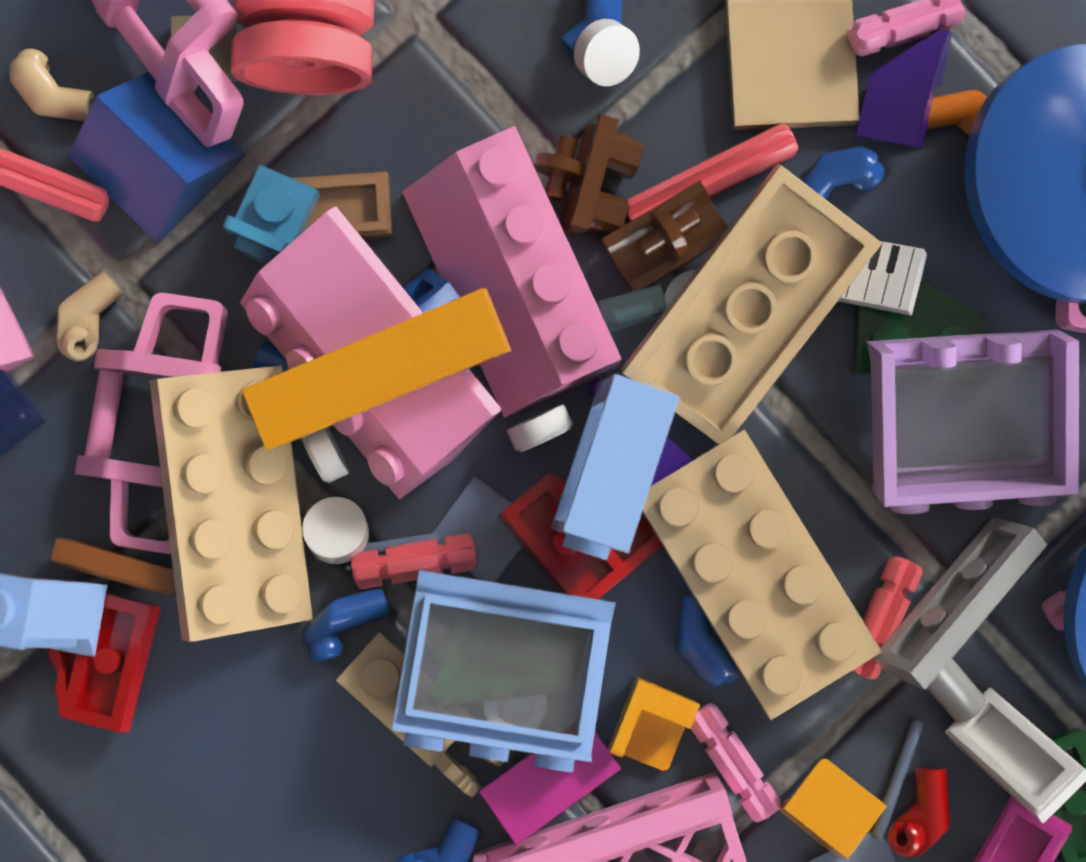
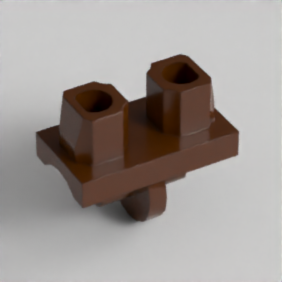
(599, 152)
(665, 237)

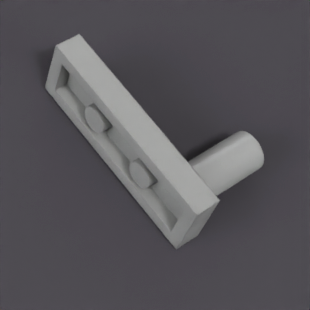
(952, 611)

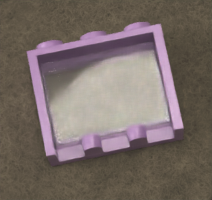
(975, 419)

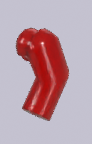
(924, 820)

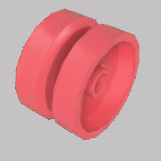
(303, 45)

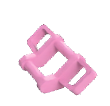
(185, 64)
(112, 368)

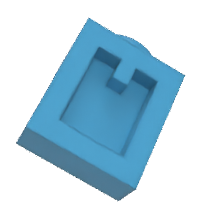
(271, 215)

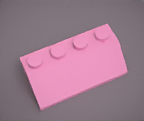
(498, 232)
(335, 292)

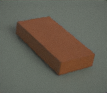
(114, 565)

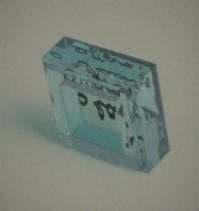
(633, 308)

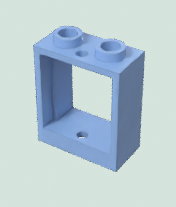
(614, 466)

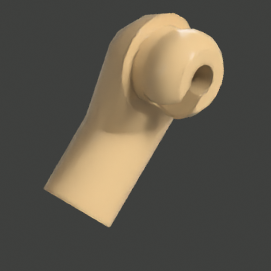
(38, 89)
(80, 315)

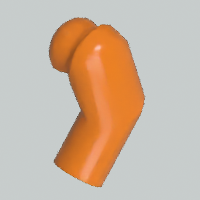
(956, 109)

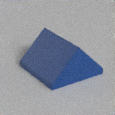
(148, 156)

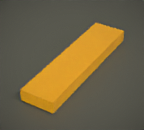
(376, 369)

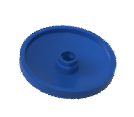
(1031, 173)

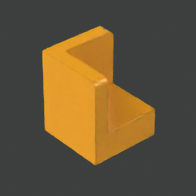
(652, 724)
(833, 809)

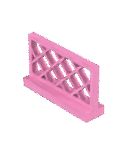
(632, 827)

